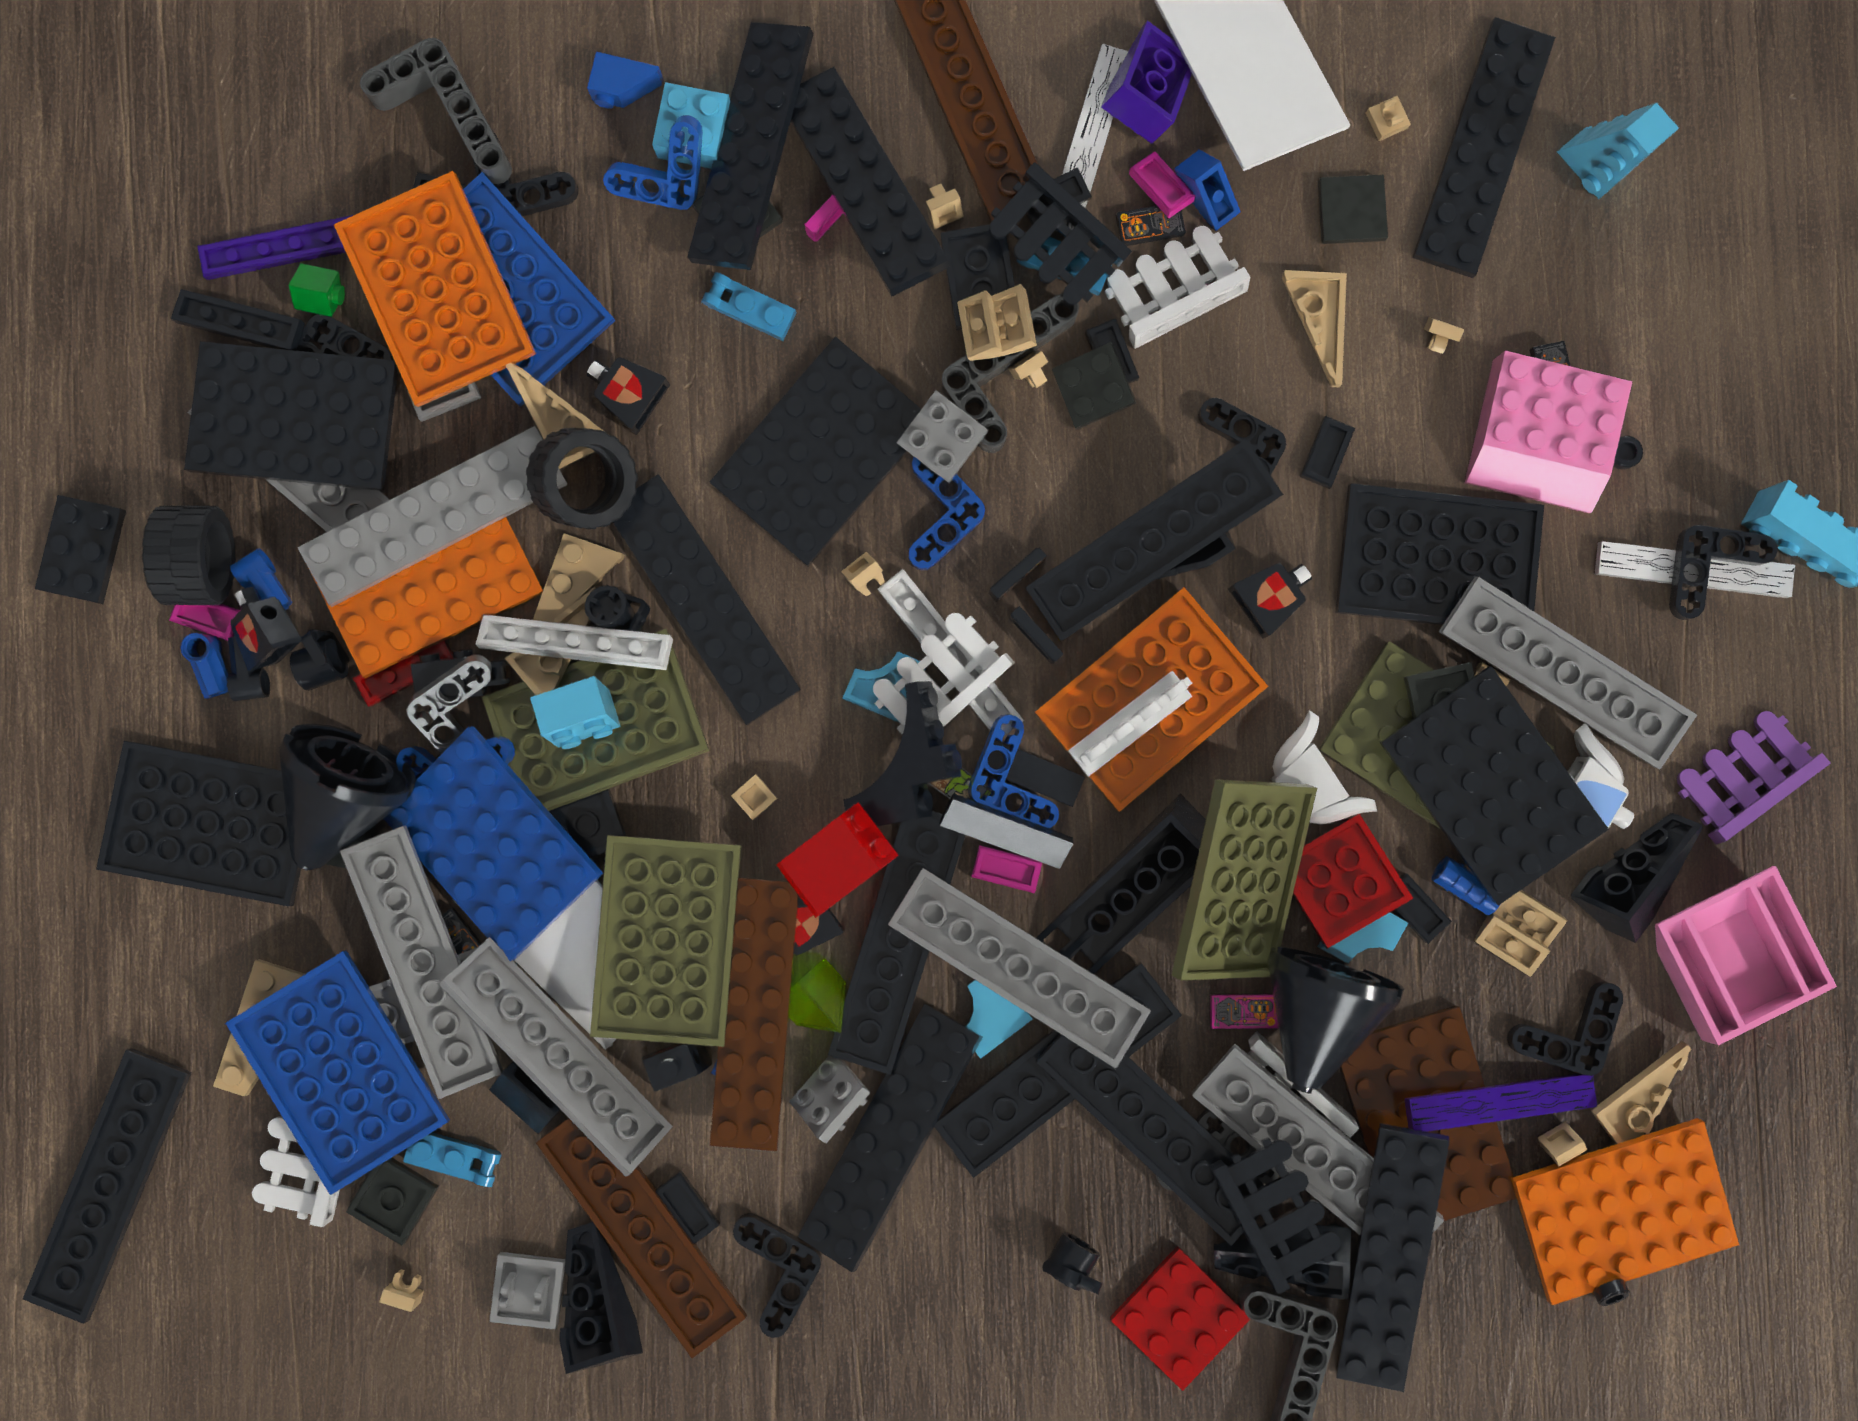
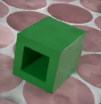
(316, 290)

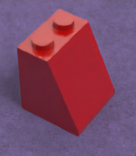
(837, 859)

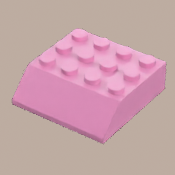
(1548, 431)
(1741, 957)

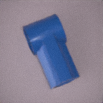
(258, 572)
(208, 668)

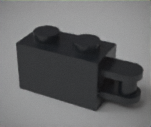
(432, 667)

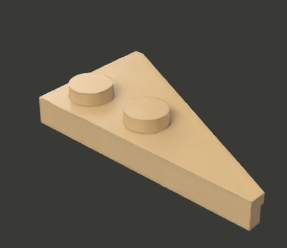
(1321, 307)
(550, 411)
(574, 572)
(545, 672)
(1636, 1104)

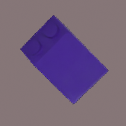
(1149, 84)

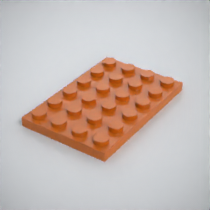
(435, 289)
(436, 598)
(1173, 639)
(1625, 1211)

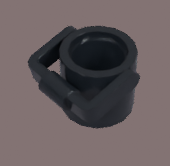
(612, 609)
(319, 661)
(1072, 1263)

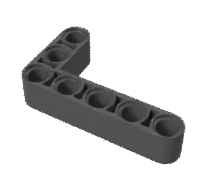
(456, 98)
(974, 378)
(1305, 1337)

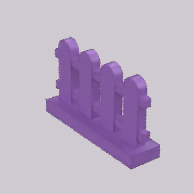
(1759, 763)

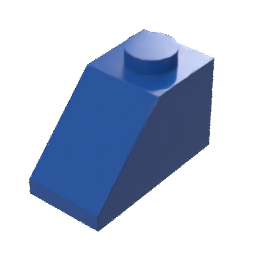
(621, 80)
(1211, 187)

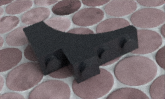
(921, 759)

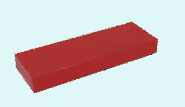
(396, 677)

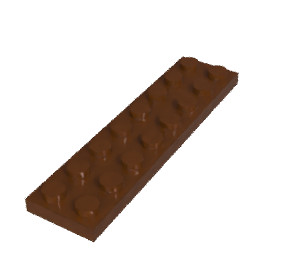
(970, 96)
(757, 1017)
(645, 1239)

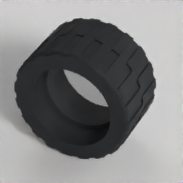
(619, 481)
(188, 555)

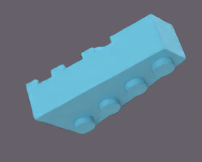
(1614, 148)
(1806, 531)

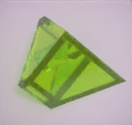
(818, 998)

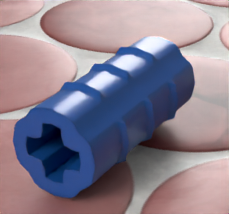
(1463, 884)

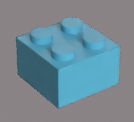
(706, 106)
(575, 713)

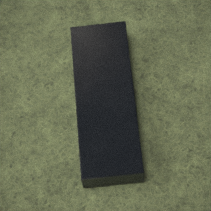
(1039, 775)

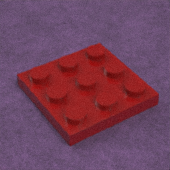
(1346, 882)
(1180, 1318)

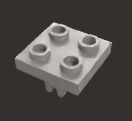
(942, 436)
(829, 1098)
(527, 1290)

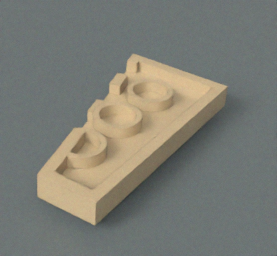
(235, 1070)

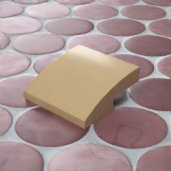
(996, 323)
(1521, 931)

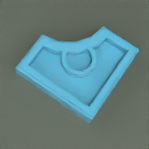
(861, 686)
(1381, 933)
(993, 1017)

